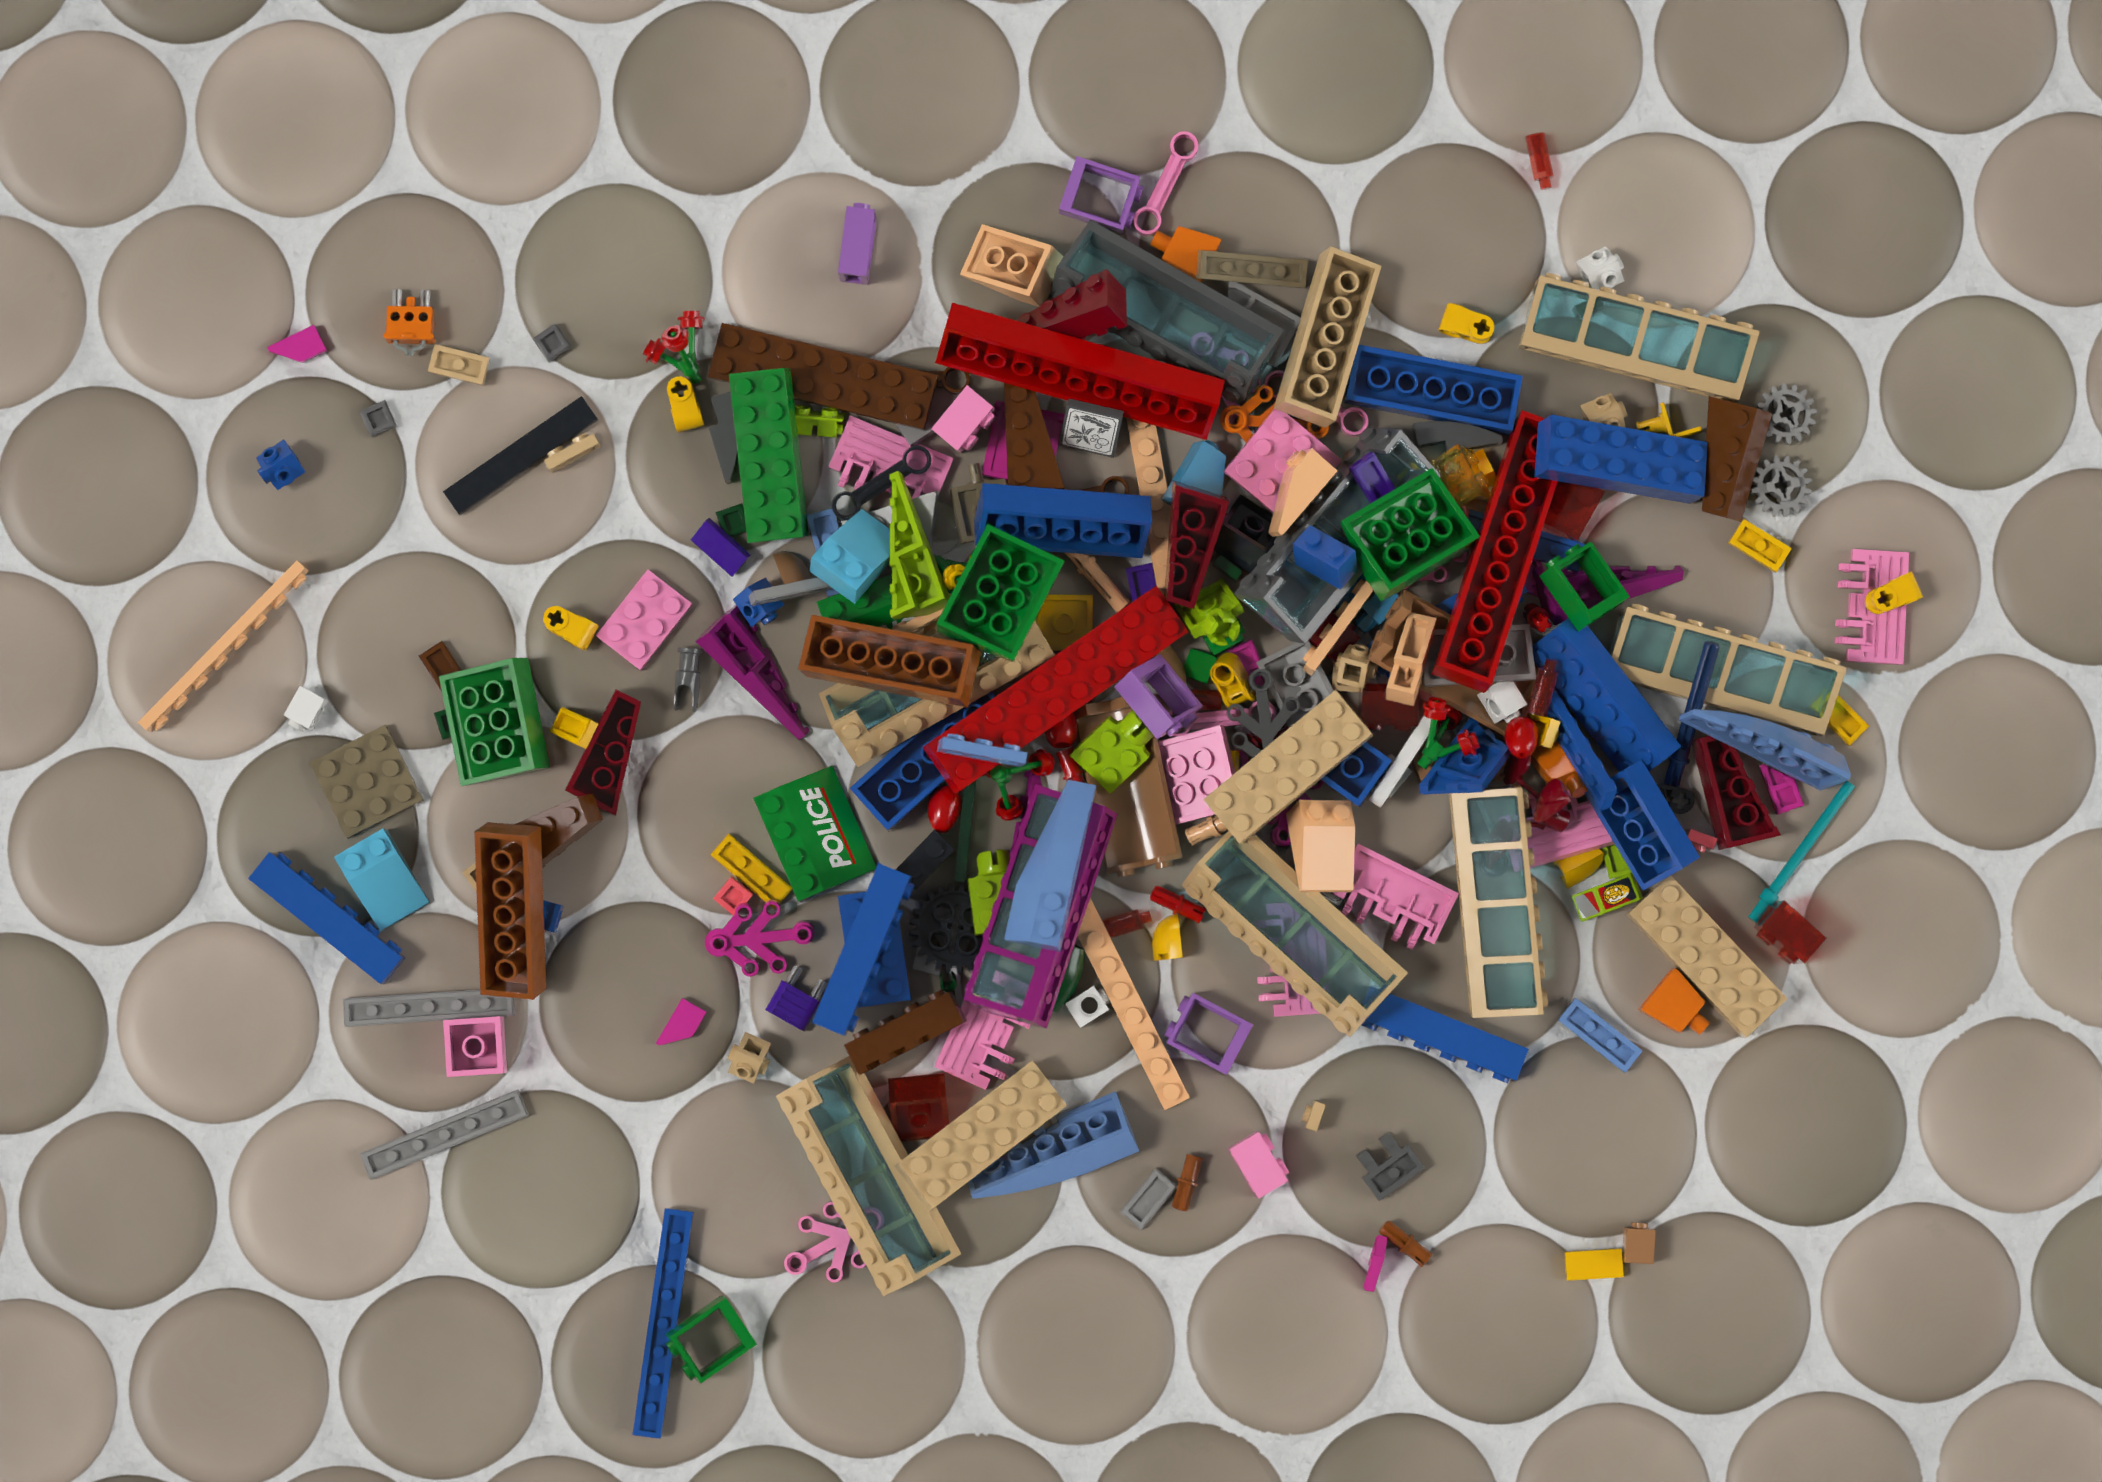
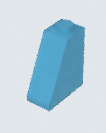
(1201, 469)

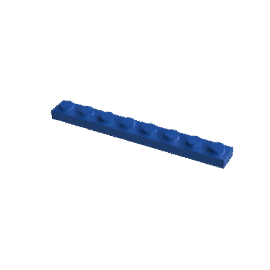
(662, 1319)

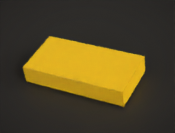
(1846, 722)
(573, 727)
(1593, 1264)

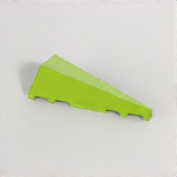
(916, 579)

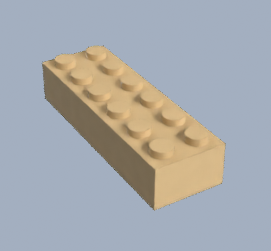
(1327, 337)
(1288, 767)
(1706, 956)
(980, 1136)

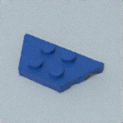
(1467, 773)

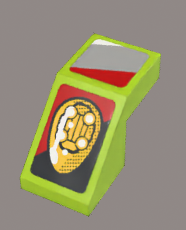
(1607, 897)

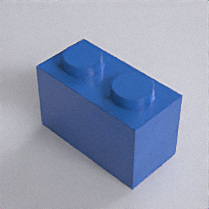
(1325, 557)

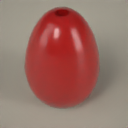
(1063, 733)
(1521, 736)
(944, 808)

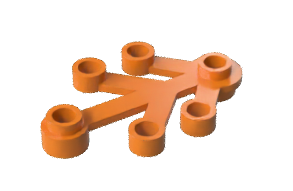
(1245, 419)

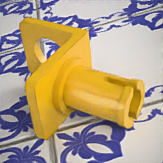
(1662, 424)

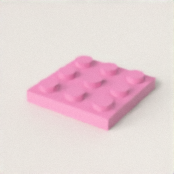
(1264, 456)
(1194, 769)

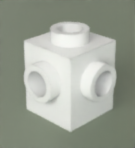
(1601, 269)

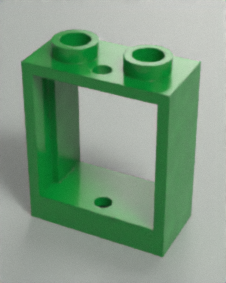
(1599, 575)
(735, 1324)

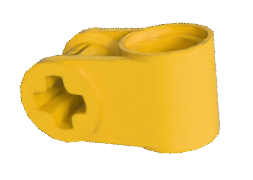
(1460, 323)
(685, 409)
(1895, 593)
(574, 628)
(1234, 685)

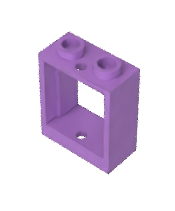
(1082, 165)
(857, 244)
(1170, 689)
(1234, 1046)

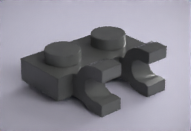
(1393, 1171)

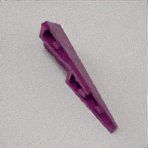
(1633, 582)
(740, 653)

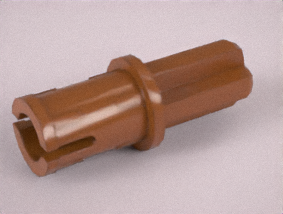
(1187, 1182)
(1405, 1243)

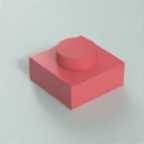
(1701, 841)
(732, 895)

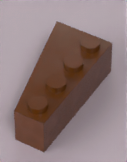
(1028, 445)
(1733, 452)
(564, 824)
(906, 1032)

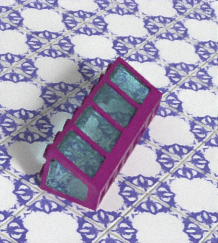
(1025, 979)

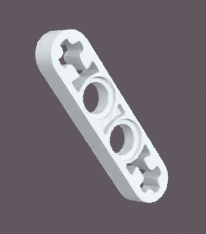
(1401, 762)

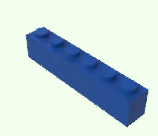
(327, 918)
(1448, 1036)

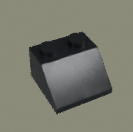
(1245, 534)

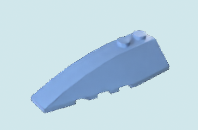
(1774, 745)
(1050, 875)
(1069, 1148)

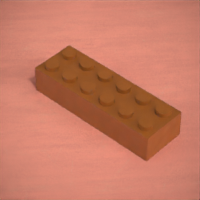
(889, 660)
(510, 910)

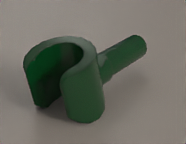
(949, 986)

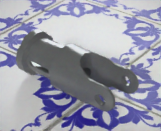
(688, 675)

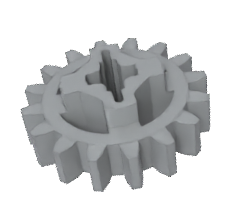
(1790, 424)
(1782, 498)

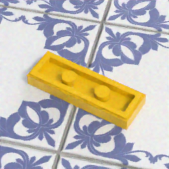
(751, 871)

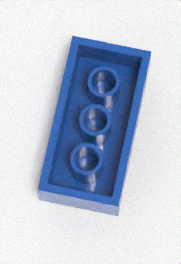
(1645, 827)
(892, 979)

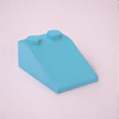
(853, 556)
(382, 879)

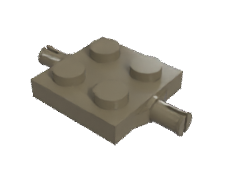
(965, 502)

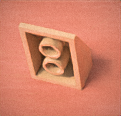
(1012, 265)
(1300, 484)
(1323, 844)

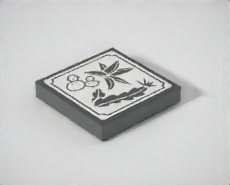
(1091, 428)

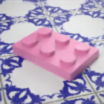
(644, 620)

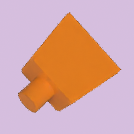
(1183, 248)
(1555, 764)
(1675, 1004)

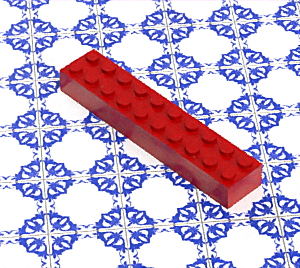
(1079, 371)
(1497, 564)
(1062, 684)

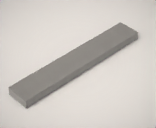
(796, 589)
(424, 1007)
(444, 1134)

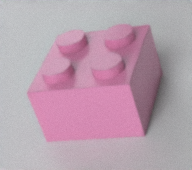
(965, 420)
(475, 1046)
(1258, 1164)

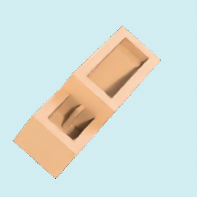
(1410, 659)

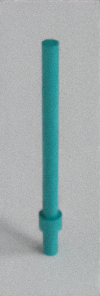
(1769, 896)

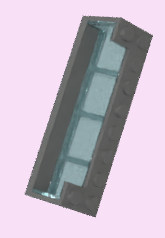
(1174, 313)
(1288, 594)

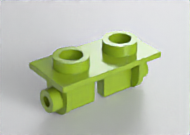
(826, 421)

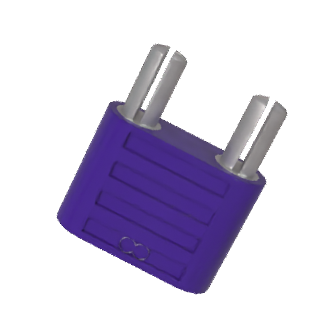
(793, 1004)

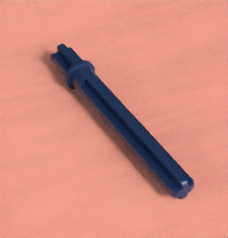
(1695, 701)

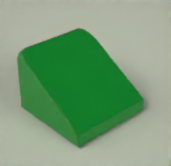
(1199, 665)

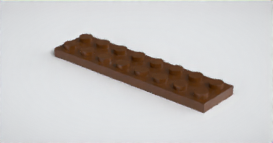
(829, 376)

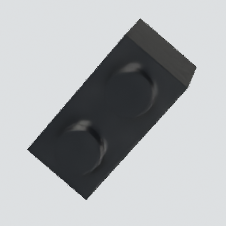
(926, 859)

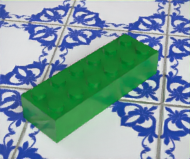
(768, 455)

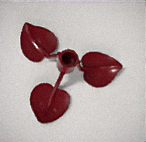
(1551, 800)

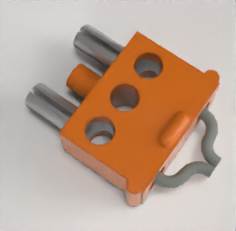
(410, 331)

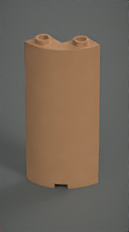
(1457, 696)
(1145, 819)

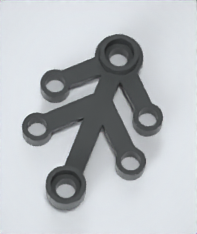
(1266, 729)

